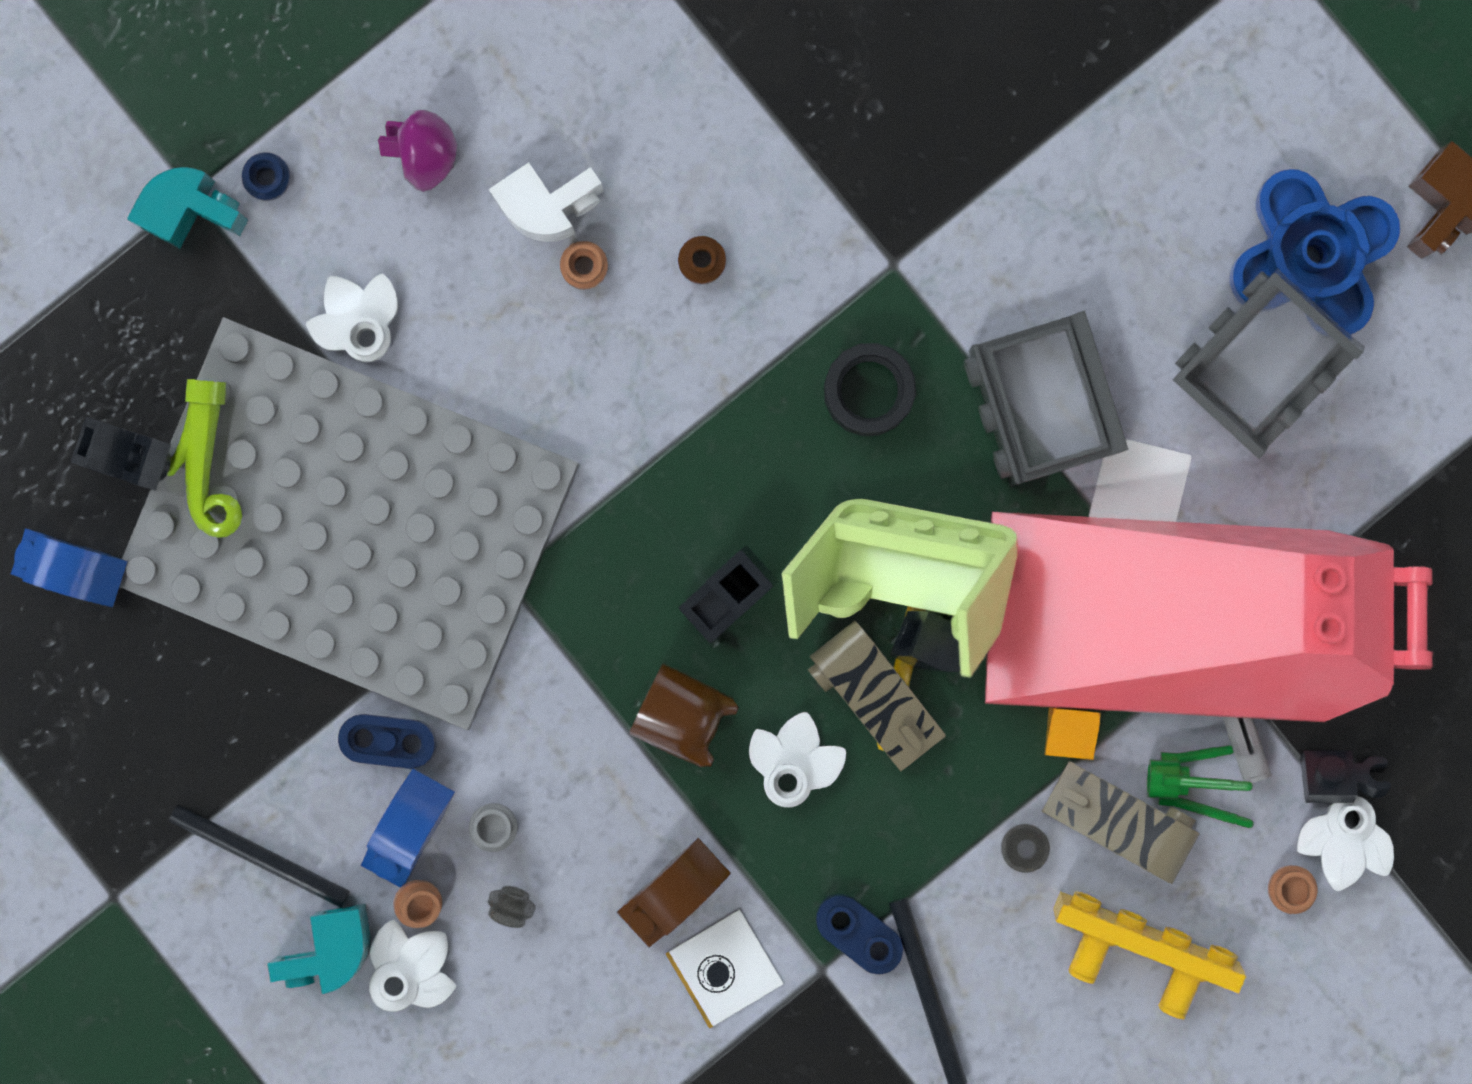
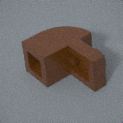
(1448, 189)
(674, 893)

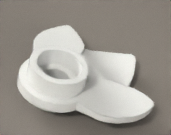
(353, 311)
(797, 753)
(1347, 850)
(414, 963)

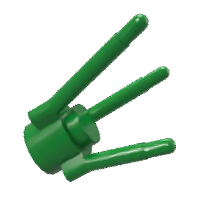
(1169, 780)

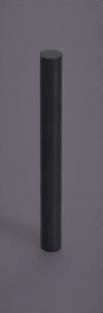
(259, 856)
(927, 991)

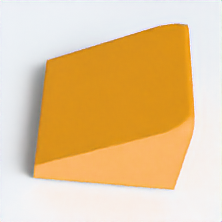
(1072, 733)

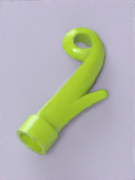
(196, 451)

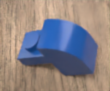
(68, 568)
(406, 828)

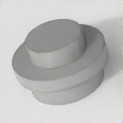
(493, 827)

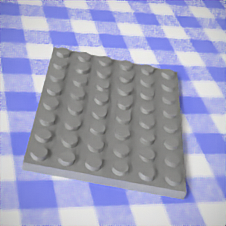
(368, 527)

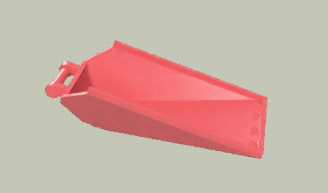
(1201, 619)

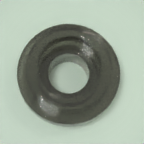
(1014, 837)
(510, 906)

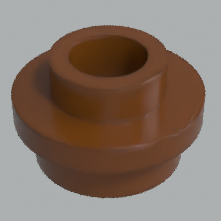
(702, 275)

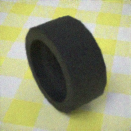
(869, 353)

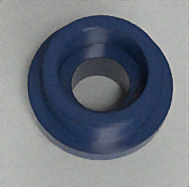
(260, 163)

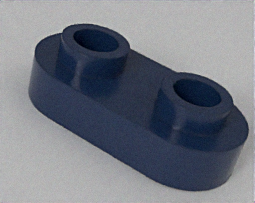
(388, 741)
(859, 934)

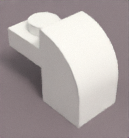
(544, 214)

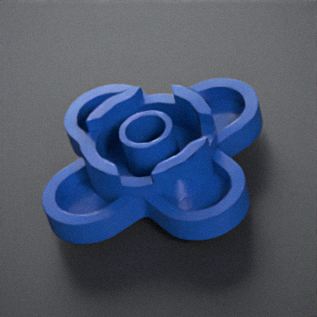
(1345, 236)

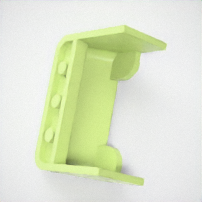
(906, 560)

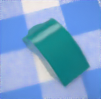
(174, 201)
(340, 951)

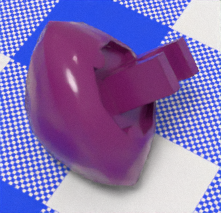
(424, 146)

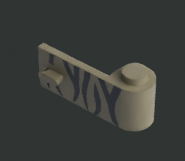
(875, 695)
(1122, 822)

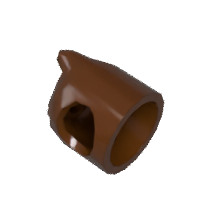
(682, 716)

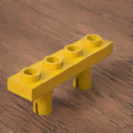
(1129, 931)

